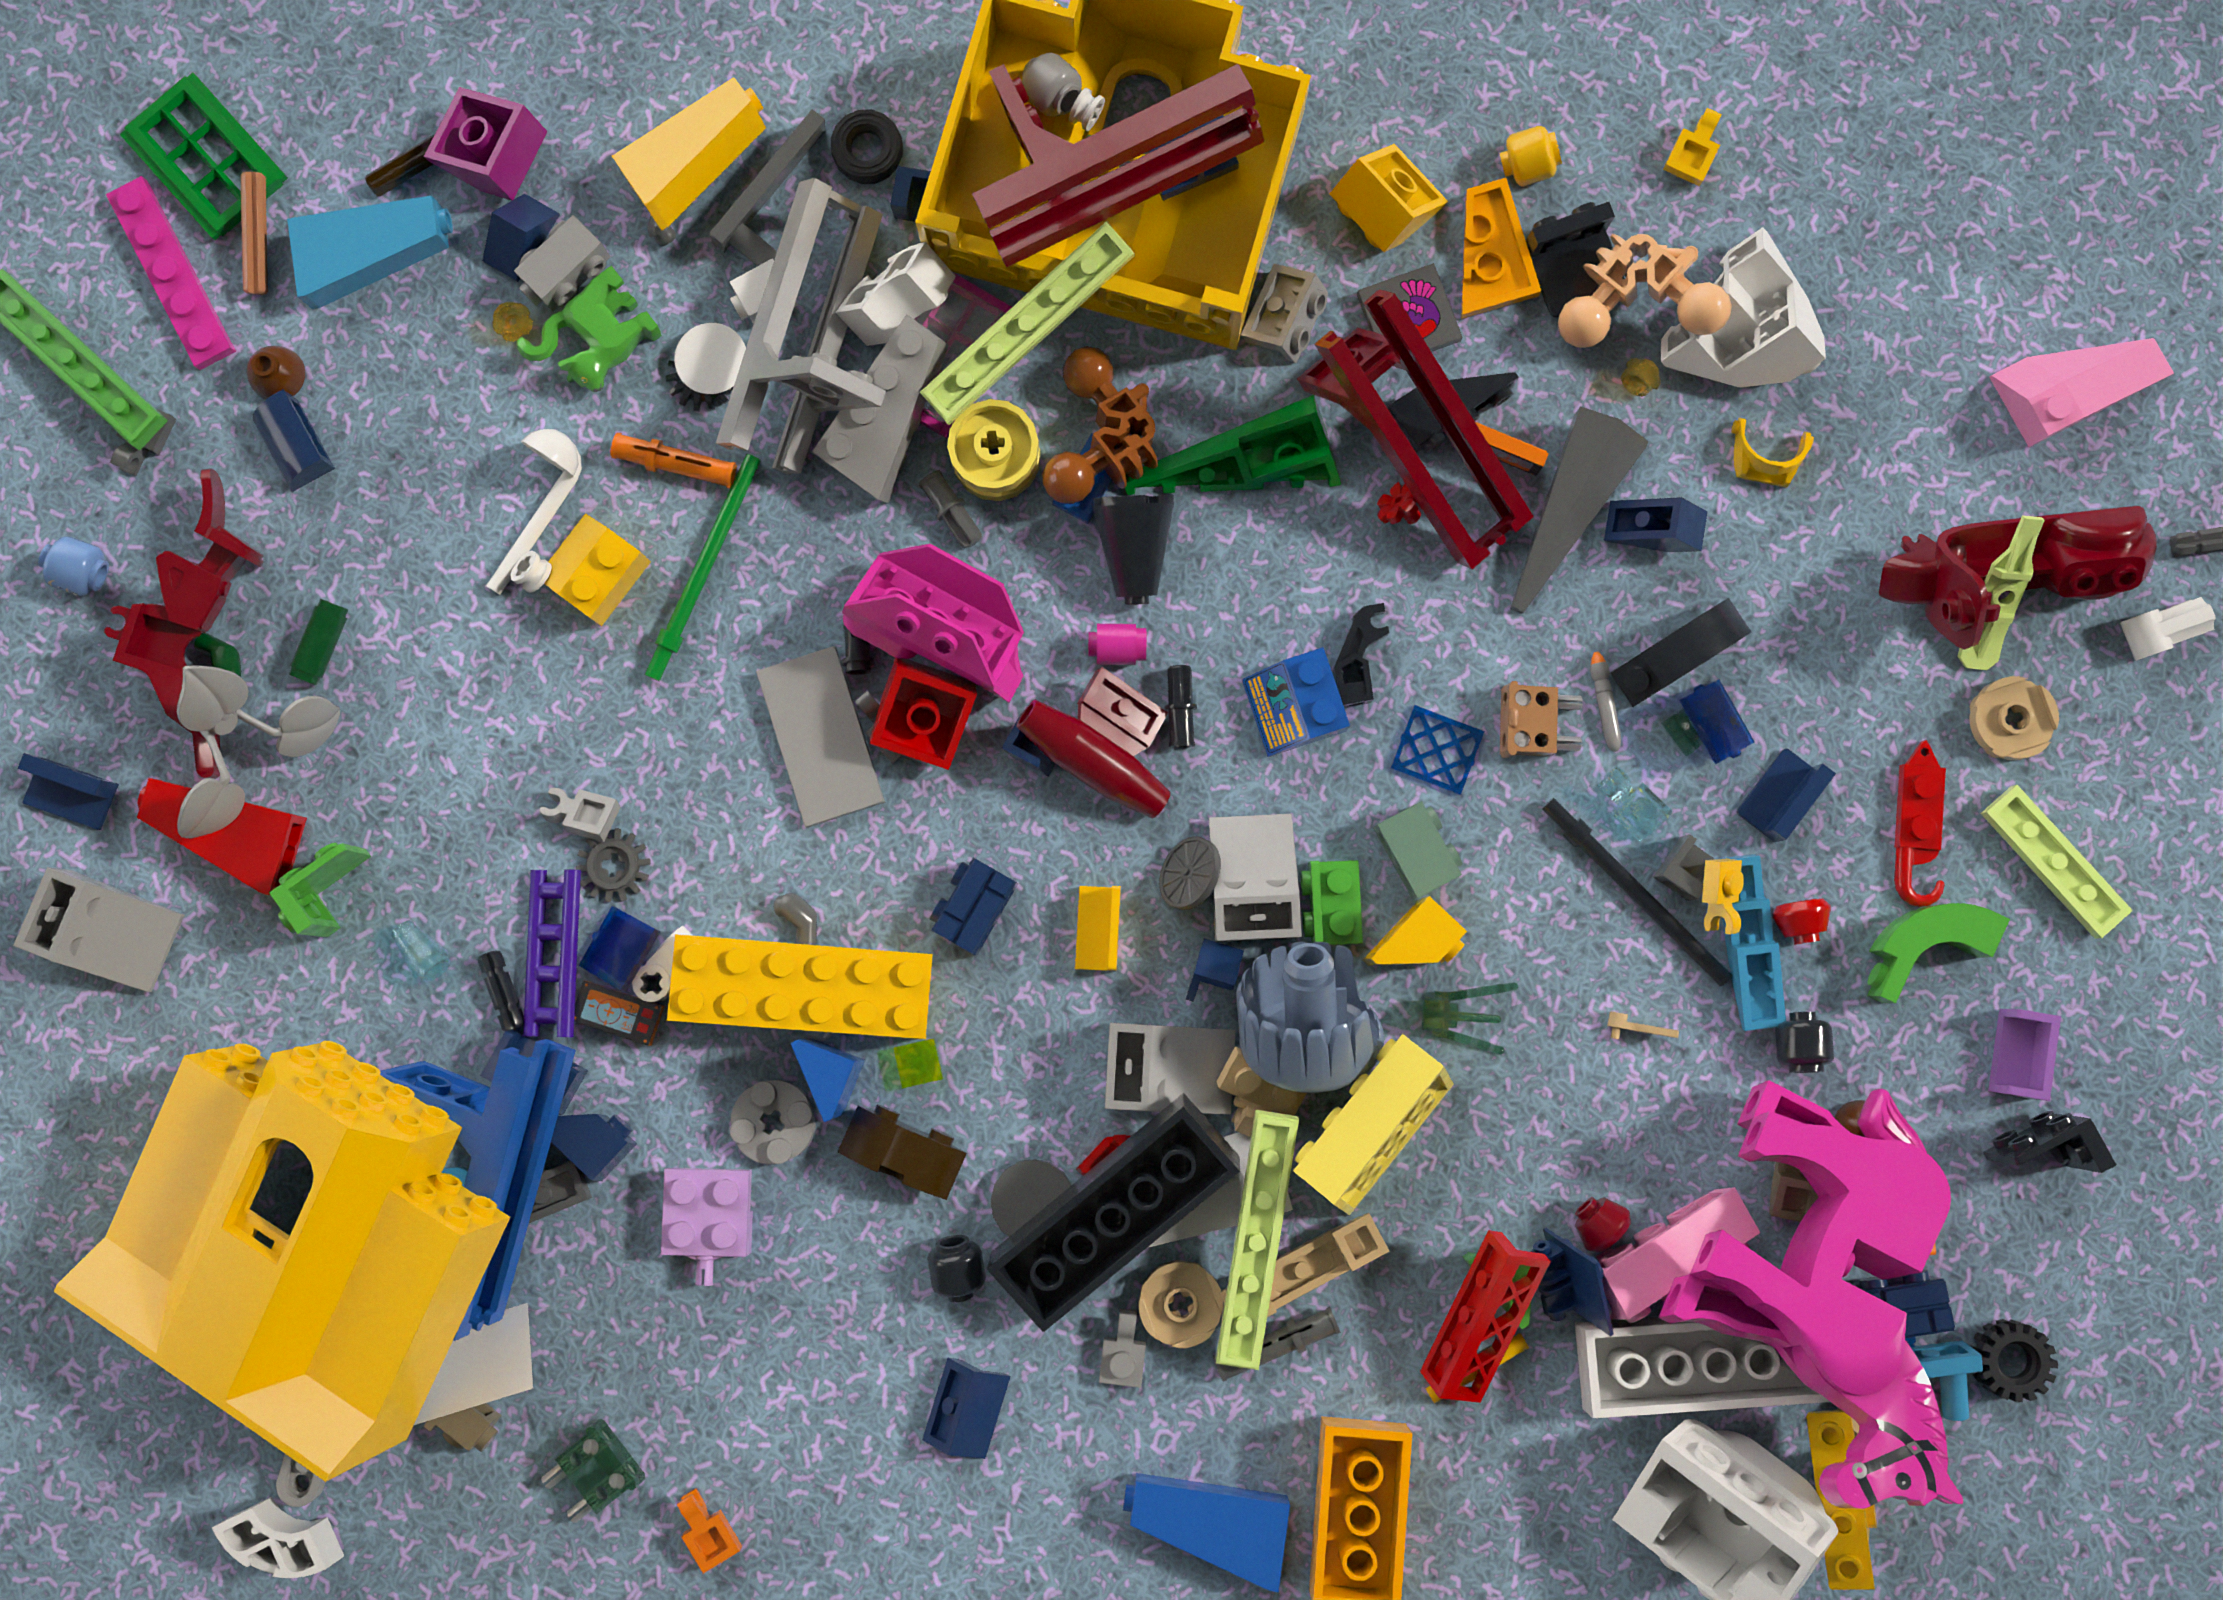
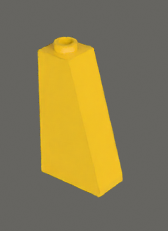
(690, 150)

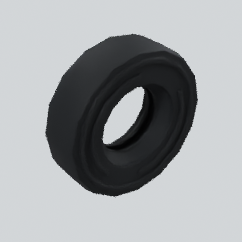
(866, 122)

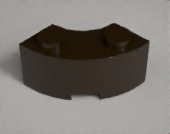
(899, 1150)

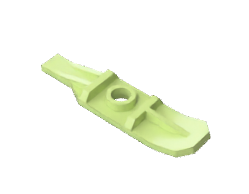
(2007, 573)

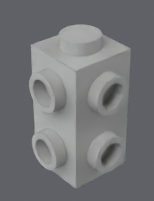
(561, 264)

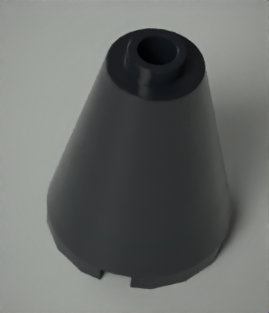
(1134, 542)

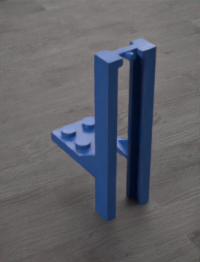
(508, 1140)

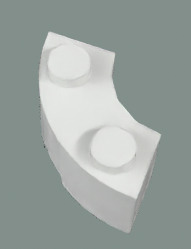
(909, 286)
(278, 1542)

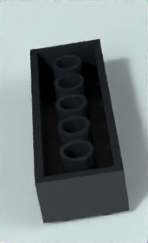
(1113, 1212)

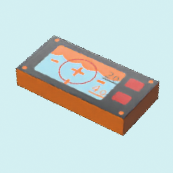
(1514, 451)
(617, 1013)

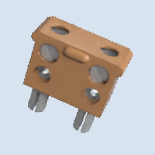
(1525, 719)

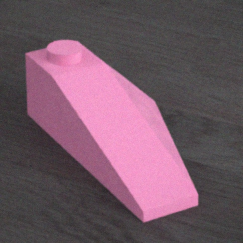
(2069, 386)

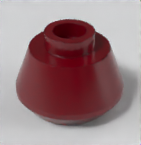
(1601, 1223)

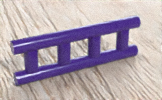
(535, 970)

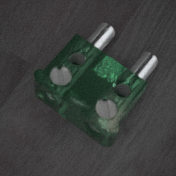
(602, 1464)

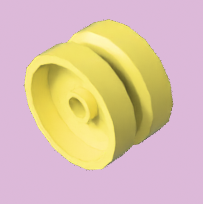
(987, 427)

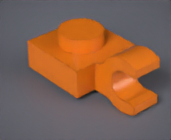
(710, 1537)

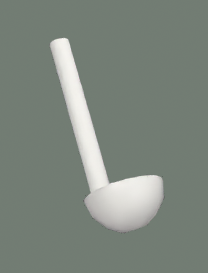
(563, 454)

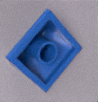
(829, 1075)

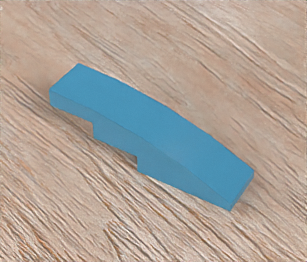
(1754, 954)

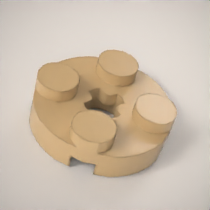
(2023, 696)
(1169, 1325)

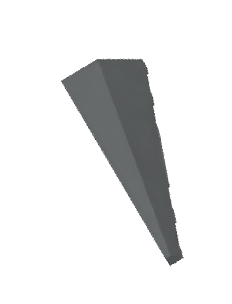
(1590, 468)

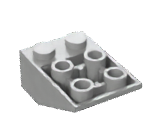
(1256, 879)
(98, 929)
(1159, 1063)

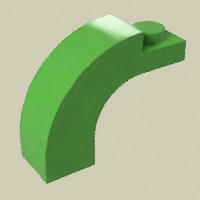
(1907, 937)

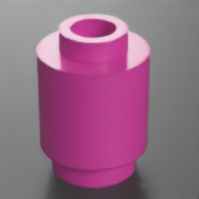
(1117, 644)

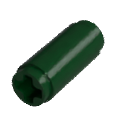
(318, 642)

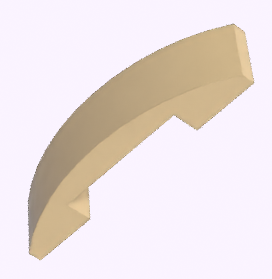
(1324, 1259)

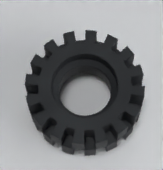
(2037, 1366)

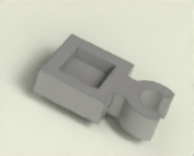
(585, 815)

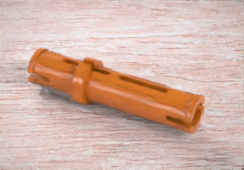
(658, 456)

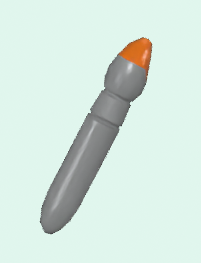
(1600, 674)

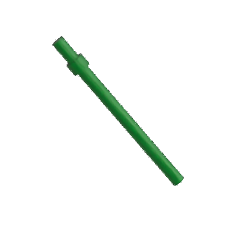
(670, 639)

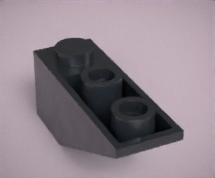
(1475, 392)

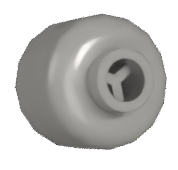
(1051, 84)

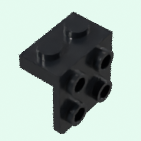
(1564, 247)

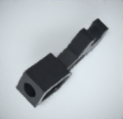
(1359, 637)

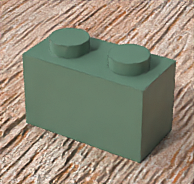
(1419, 850)

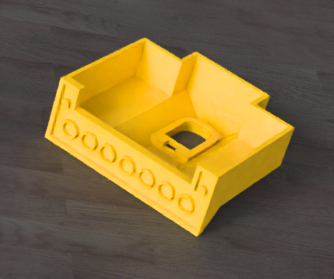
(1190, 251)
(345, 1318)

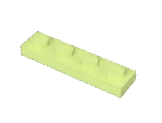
(2056, 862)

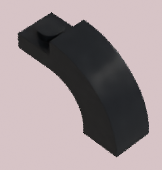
(1680, 652)

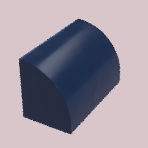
(291, 440)

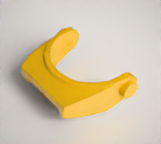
(1756, 468)

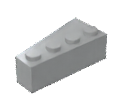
(873, 441)

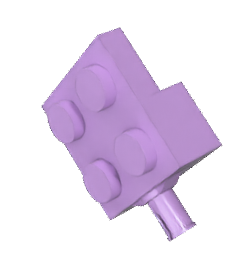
(706, 1216)

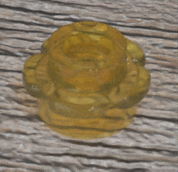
(508, 311)
(1640, 376)

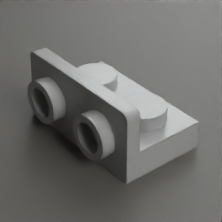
(1286, 311)

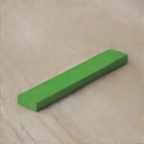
(77, 364)

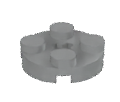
(779, 1144)

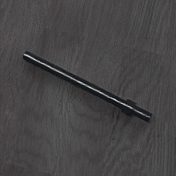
(1578, 833)

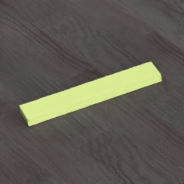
(1027, 323)
(1257, 1239)

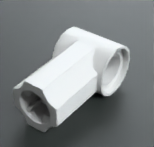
(2158, 630)

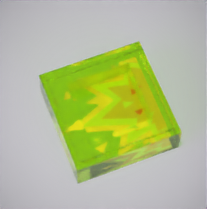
(918, 1063)

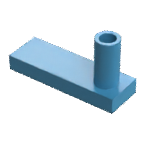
(1951, 1363)

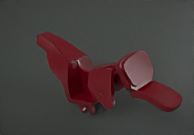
(192, 597)

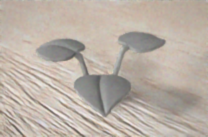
(212, 705)

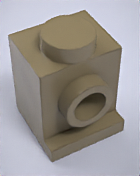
(468, 1427)

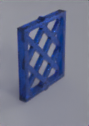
(1467, 761)

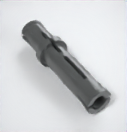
(1288, 1339)

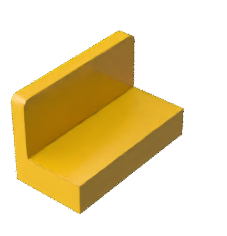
(1098, 928)

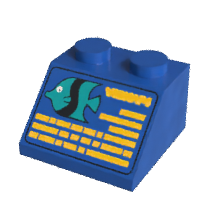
(1296, 702)

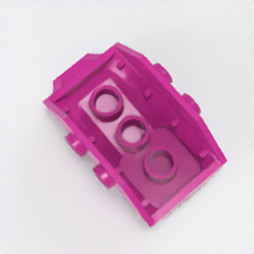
(942, 610)

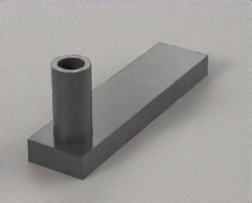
(733, 227)

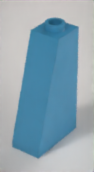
(361, 245)

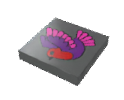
(1425, 303)

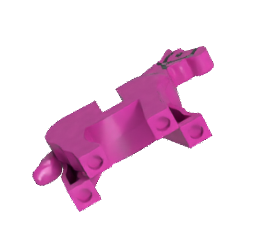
(1875, 1211)

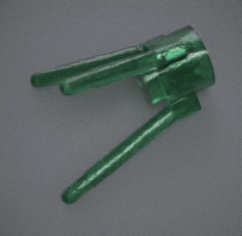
(1440, 1015)

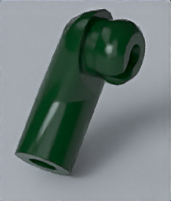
(221, 653)

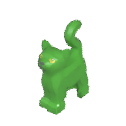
(593, 319)

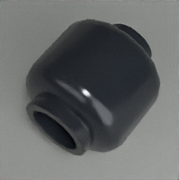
(1804, 1043)
(956, 1268)

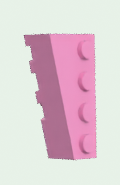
(1645, 1271)

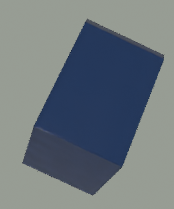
(515, 231)

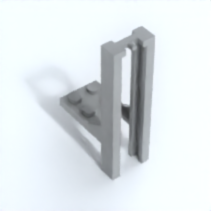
(815, 378)

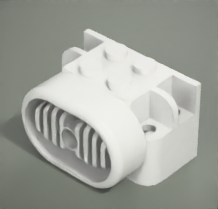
(1727, 1515)

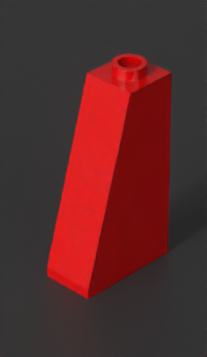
(252, 848)

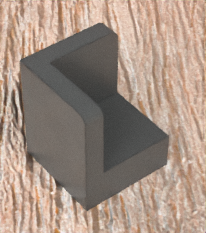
(1684, 868)

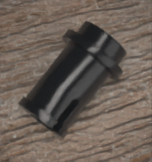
(857, 655)

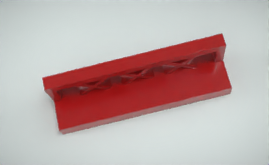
(1473, 1319)

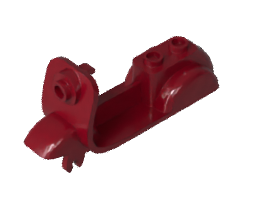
(2074, 557)

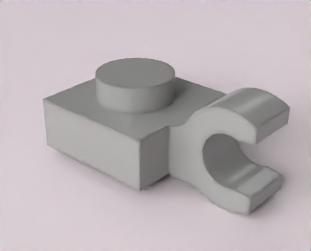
(1123, 1356)

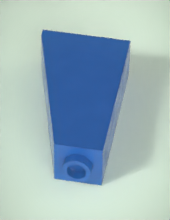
(1214, 1522)

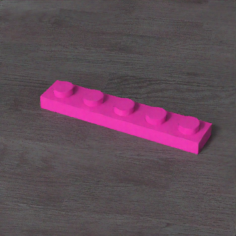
(170, 273)

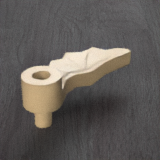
(1619, 1021)

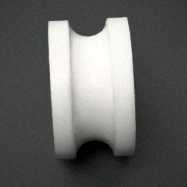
(1086, 109)
(531, 571)

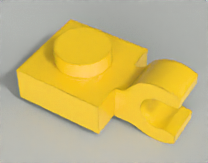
(1694, 150)
(1720, 889)

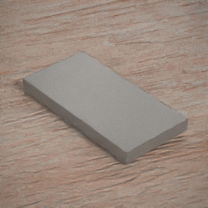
(820, 736)

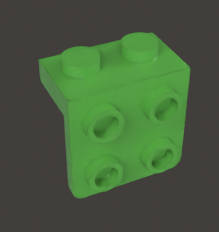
(299, 889)

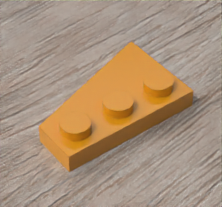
(1494, 252)

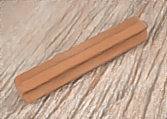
(254, 233)

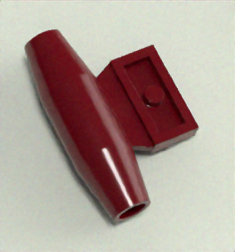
(1102, 741)

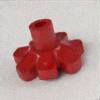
(1398, 506)

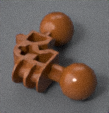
(1071, 475)

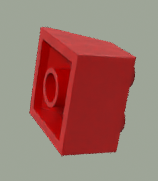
(923, 712)

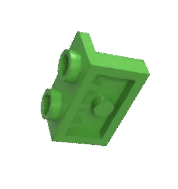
(1334, 902)

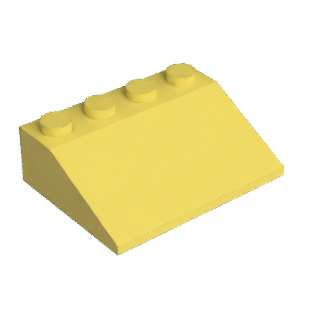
(1373, 1124)

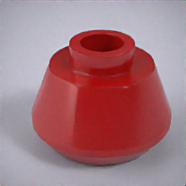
(1803, 919)

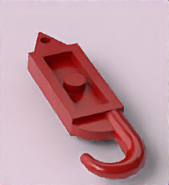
(1918, 822)

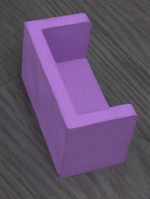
(2024, 1054)

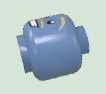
(73, 566)

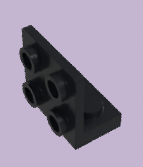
(2068, 1137)

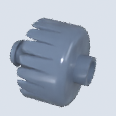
(1306, 1019)

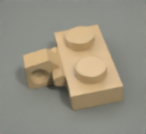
(1253, 1093)

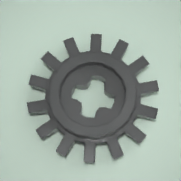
(623, 879)

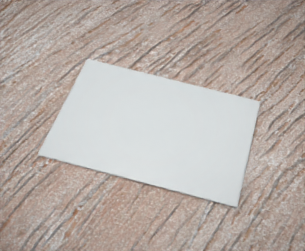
(483, 1367)

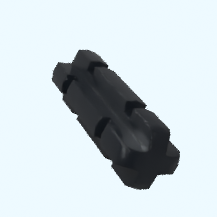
(501, 990)

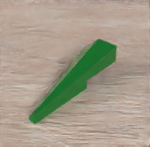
(1272, 448)

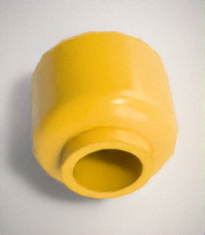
(1531, 156)

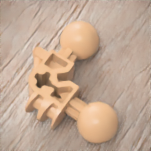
(1700, 307)

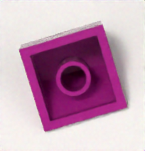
(486, 142)

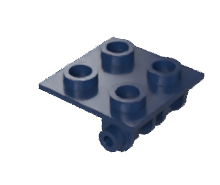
(1572, 1283)

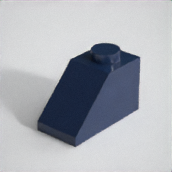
(1657, 524)
(593, 1142)

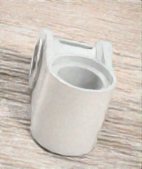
(658, 964)

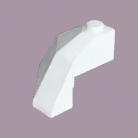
(1770, 325)

